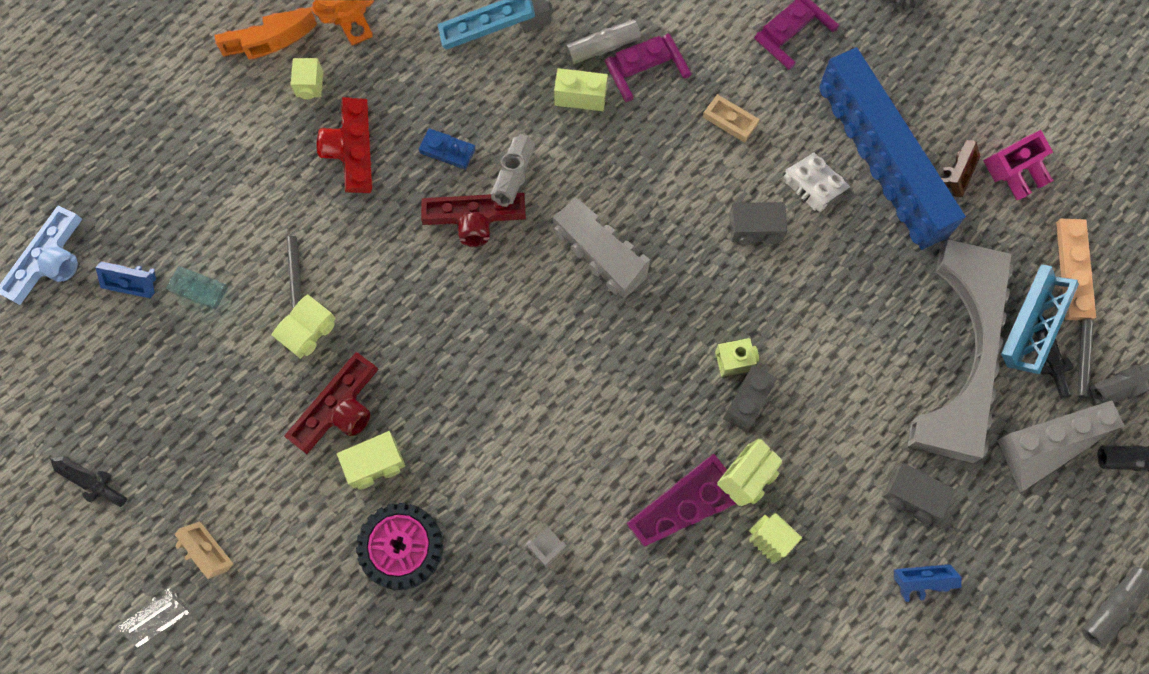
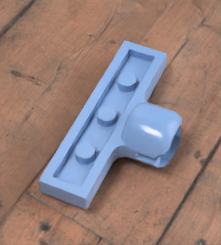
(43, 257)

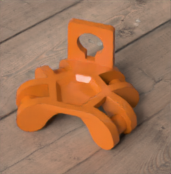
(344, 14)

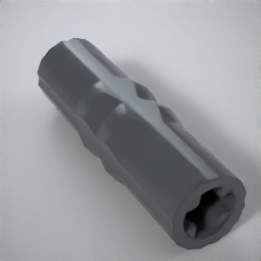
(1118, 608)

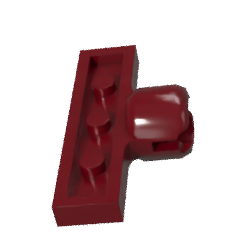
(471, 214)
(335, 406)

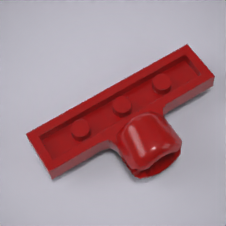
(350, 145)

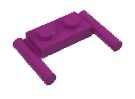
(787, 24)
(642, 57)

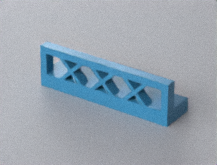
(1029, 317)

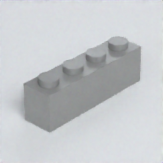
(601, 248)
(1048, 445)

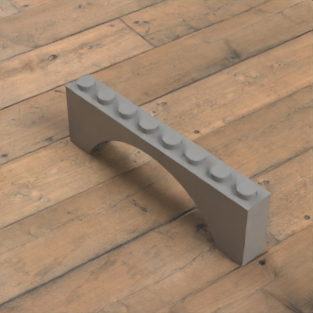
(981, 282)

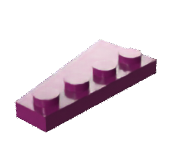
(683, 504)

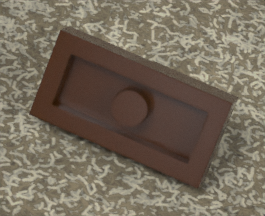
(965, 166)

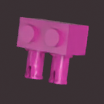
(1023, 154)

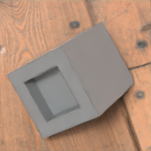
(546, 547)

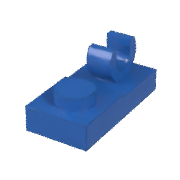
(447, 149)
(126, 279)
(919, 579)

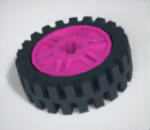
(380, 558)

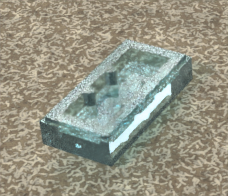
(197, 287)

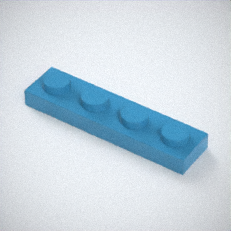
(484, 21)

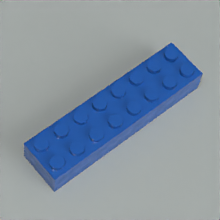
(890, 149)

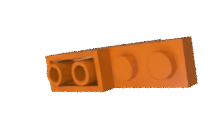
(275, 34)

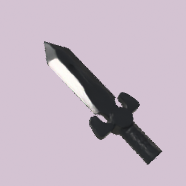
(1057, 369)
(87, 480)

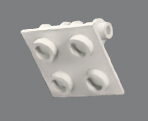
(817, 180)

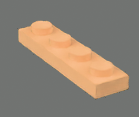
(1076, 265)

